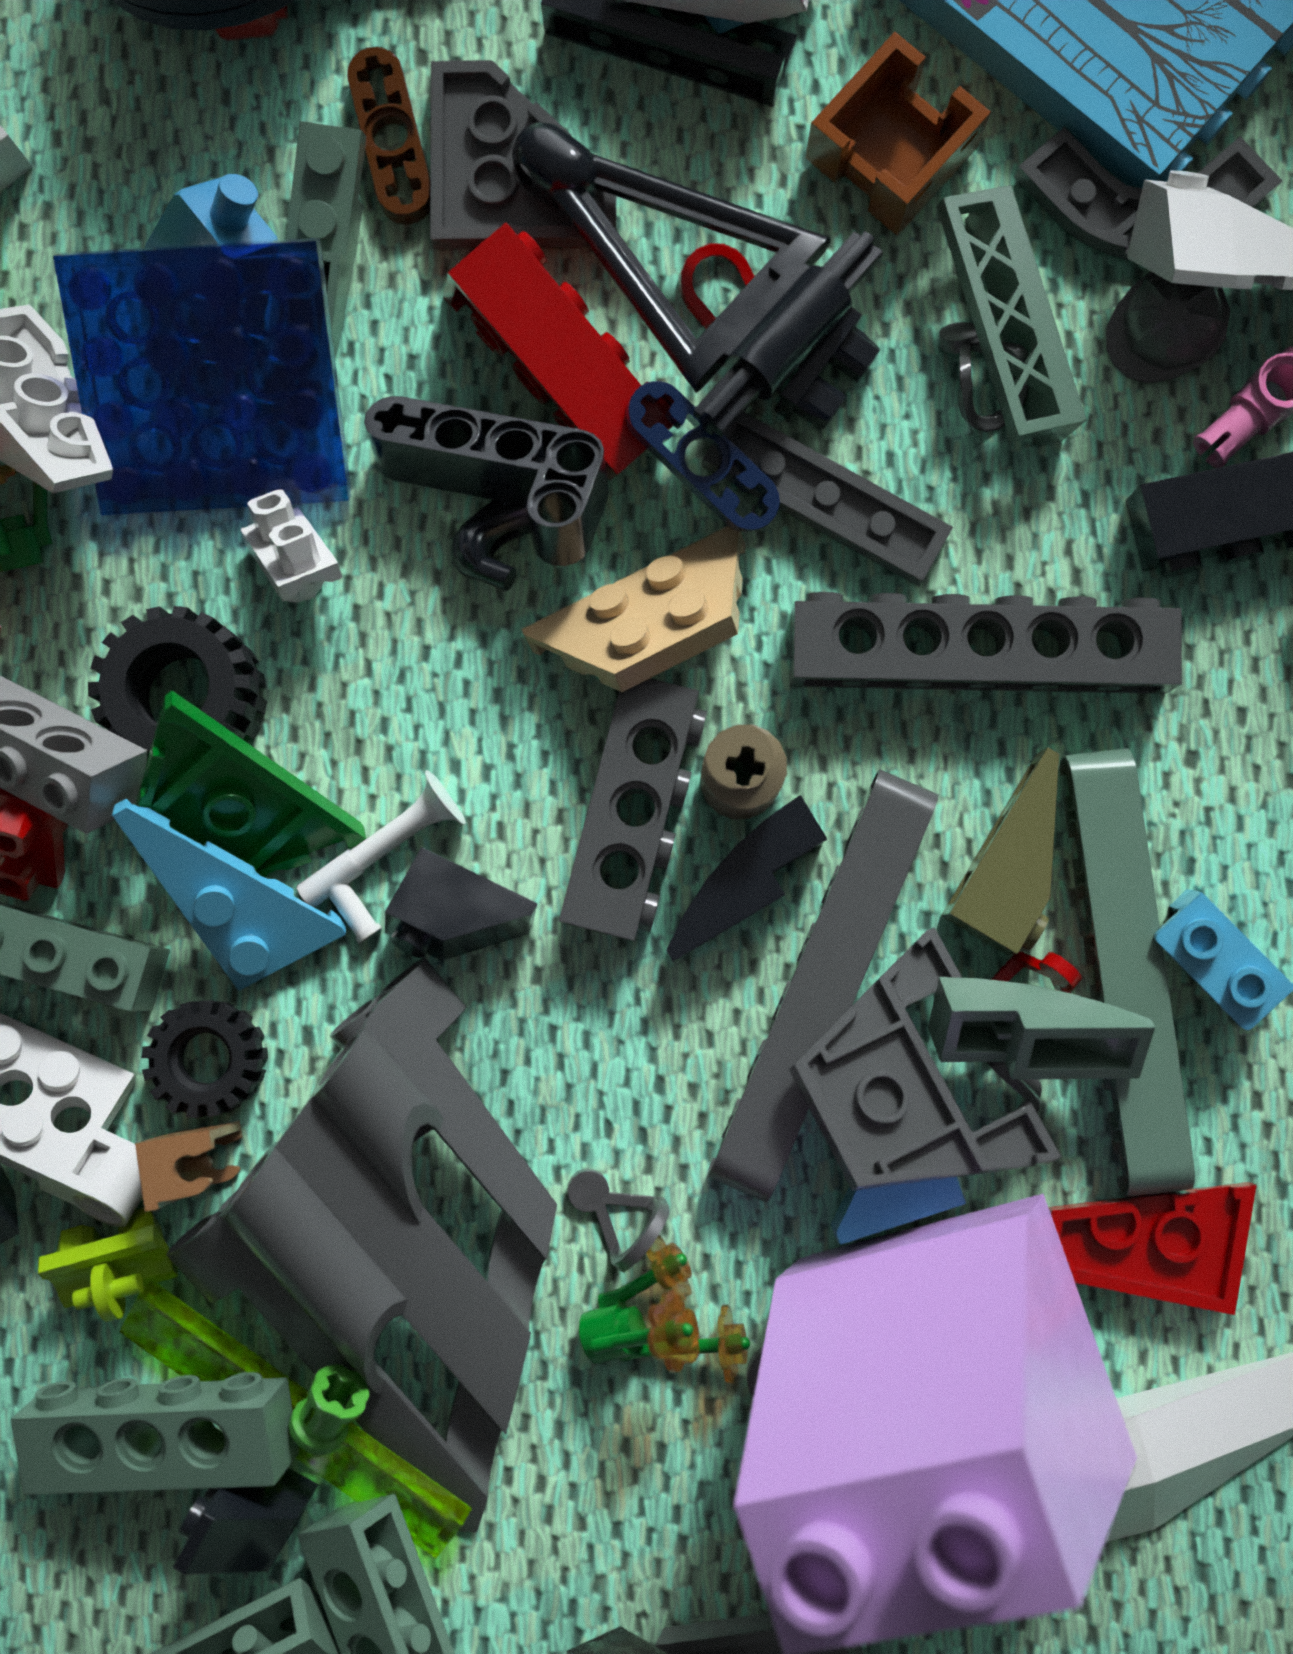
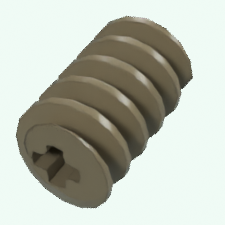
(766, 766)

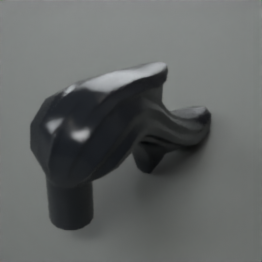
(483, 536)

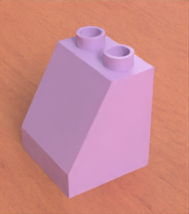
(930, 1435)

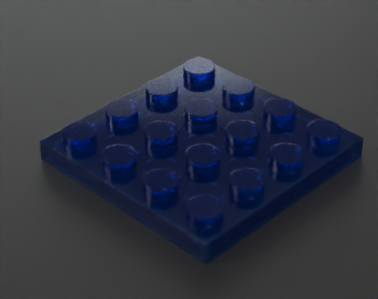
(207, 373)

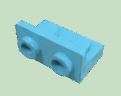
(1222, 960)

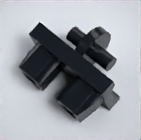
(809, 393)

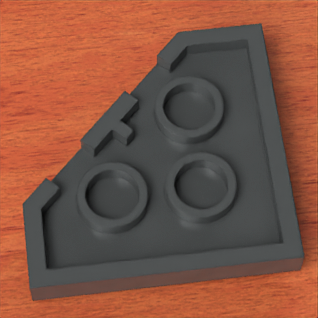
(472, 167)

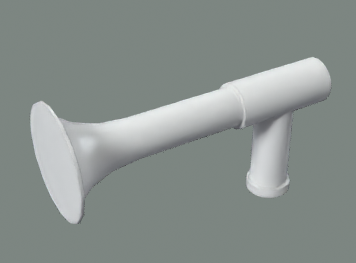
(334, 878)

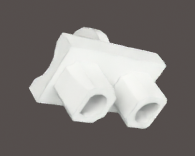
(288, 548)

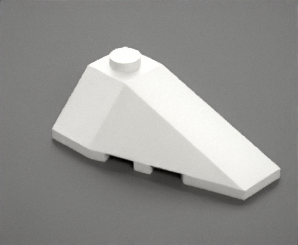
(1208, 237)
(41, 408)
(1199, 1437)

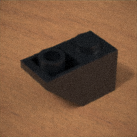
(242, 1526)

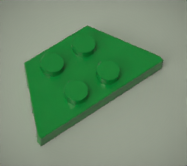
(235, 795)

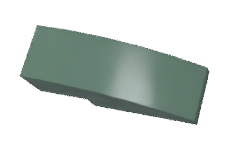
(1037, 1031)

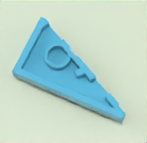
(240, 916)

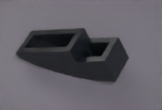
(746, 878)

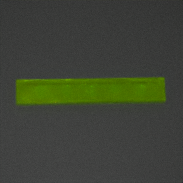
(360, 1465)

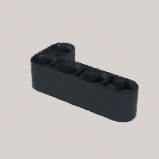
(498, 458)

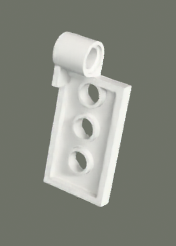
(80, 1167)

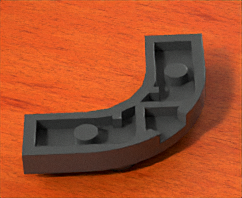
(1103, 209)

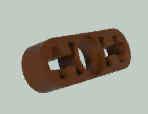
(383, 115)

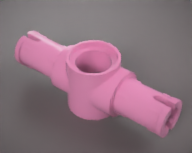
(1251, 410)

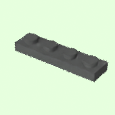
(838, 500)

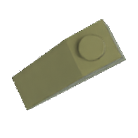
(1012, 871)

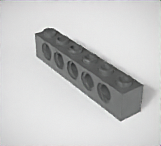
(1146, 632)

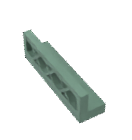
(1021, 312)

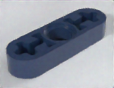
(729, 454)

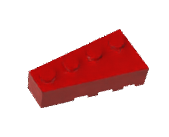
(555, 346)

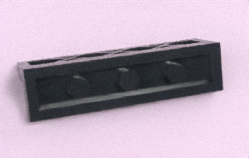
(675, 45)

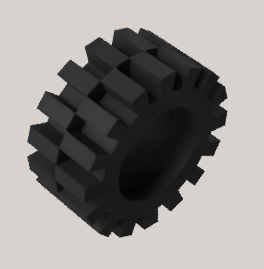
(168, 1068)

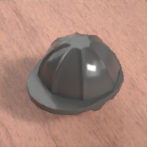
(1166, 329)

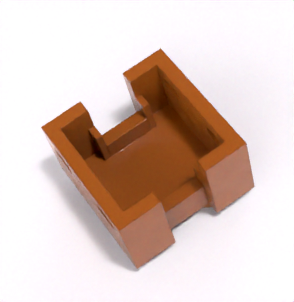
(892, 137)

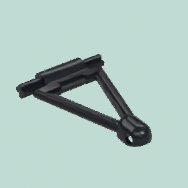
(765, 326)

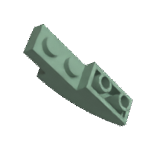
(328, 205)

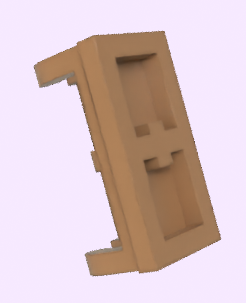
(179, 1165)

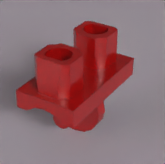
(29, 848)

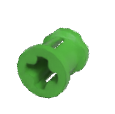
(331, 1421)

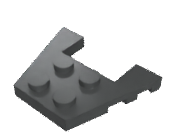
(886, 1100)

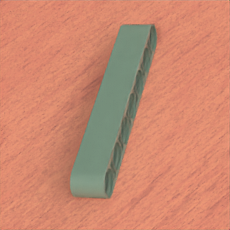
(1129, 965)

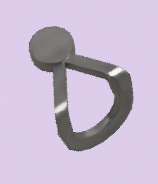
(590, 1193)

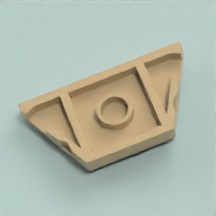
(650, 616)

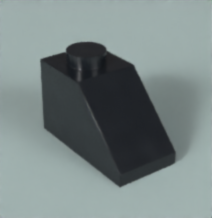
(453, 910)

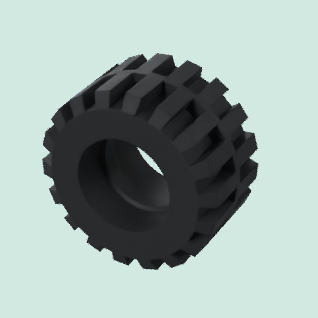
(154, 644)

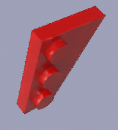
(1162, 1245)

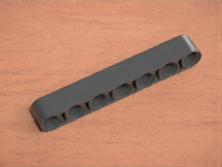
(824, 982)

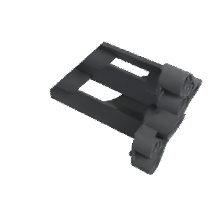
(340, 1244)

